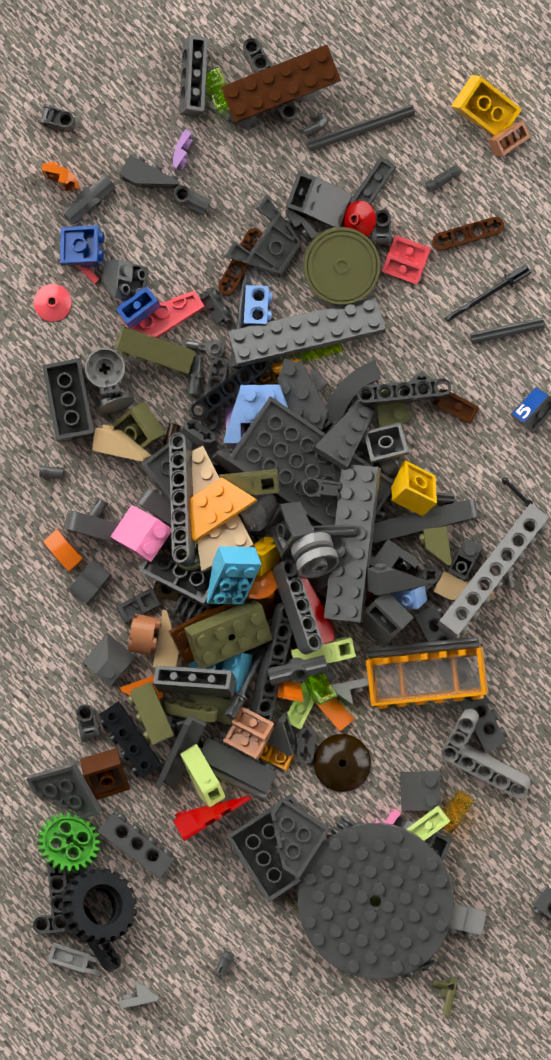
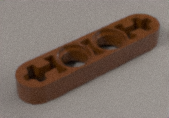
(468, 235)
(224, 280)

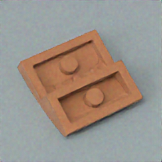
(249, 733)

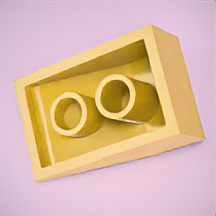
(485, 106)

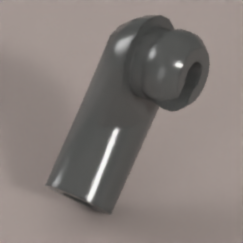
(318, 126)

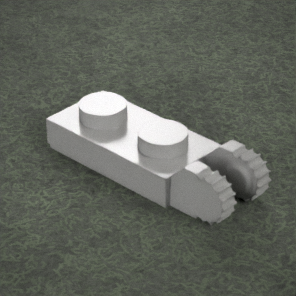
(72, 958)

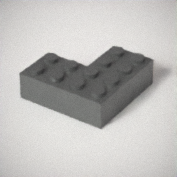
(259, 852)

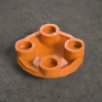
(263, 586)

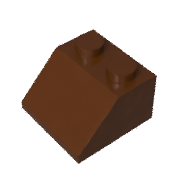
(105, 773)

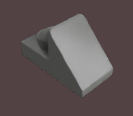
(343, 689)
(145, 995)

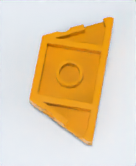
(216, 506)

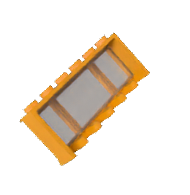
(427, 677)

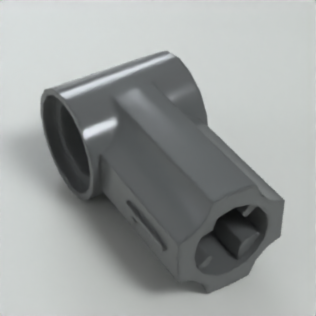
(193, 201)

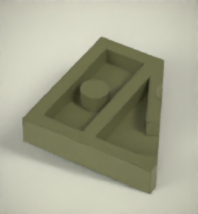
(392, 412)

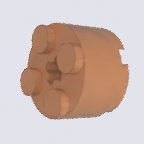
(143, 634)

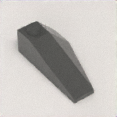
(188, 583)

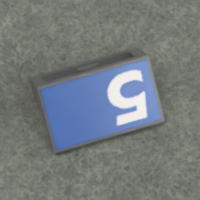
(533, 410)

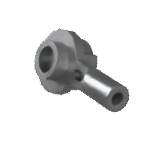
(213, 348)

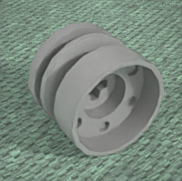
(111, 360)

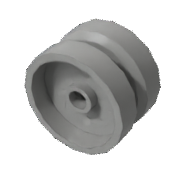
(314, 555)

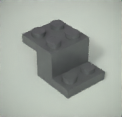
(390, 554)

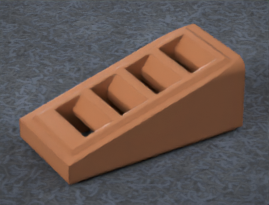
(498, 143)

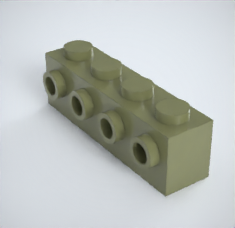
(154, 349)

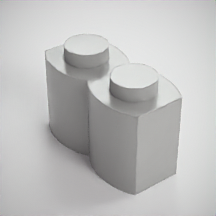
(467, 920)

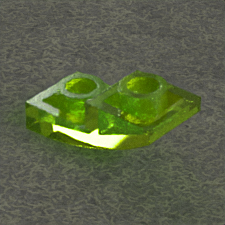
(214, 82)

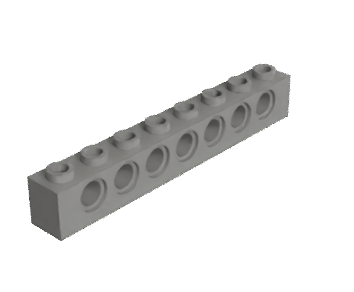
(532, 517)

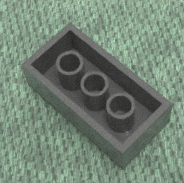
(68, 400)

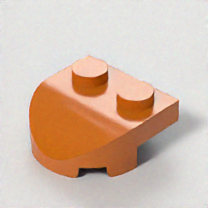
(62, 175)

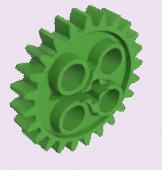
(59, 856)

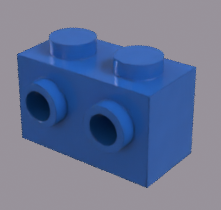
(138, 307)

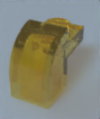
(456, 809)

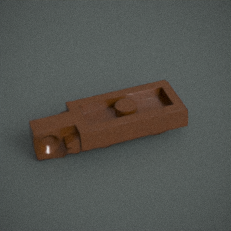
(457, 407)

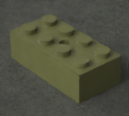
(228, 633)

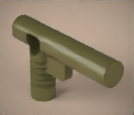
(446, 992)

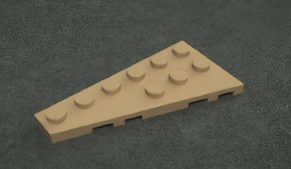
(228, 534)

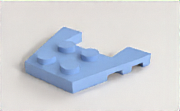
(247, 406)

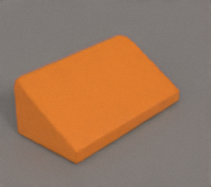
(336, 713)

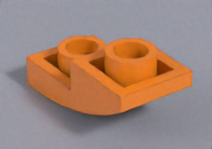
(63, 550)

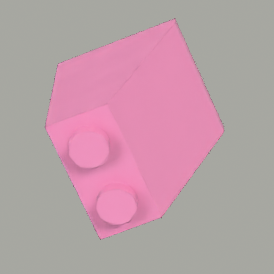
(141, 533)

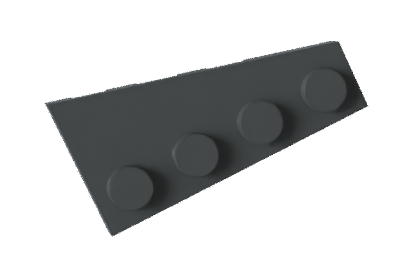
(342, 440)

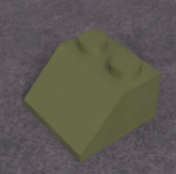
(140, 425)
(436, 544)

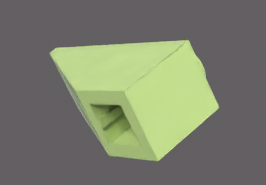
(334, 651)
(202, 776)

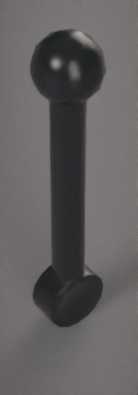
(505, 480)

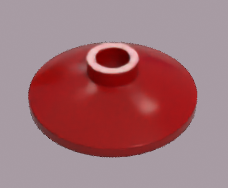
(365, 217)

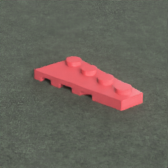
(171, 314)

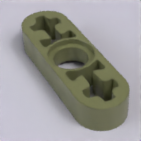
(186, 708)

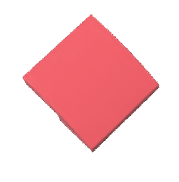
(406, 259)

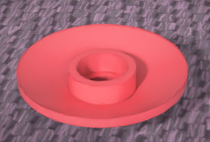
(59, 309)

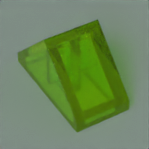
(320, 688)

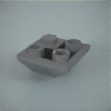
(124, 278)

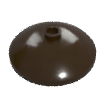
(327, 762)

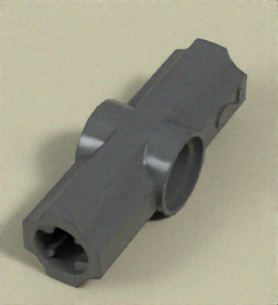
(89, 199)
(297, 670)

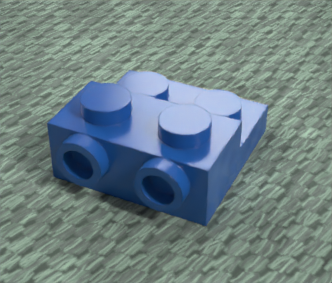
(81, 246)

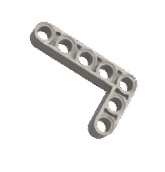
(480, 760)

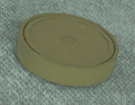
(341, 265)

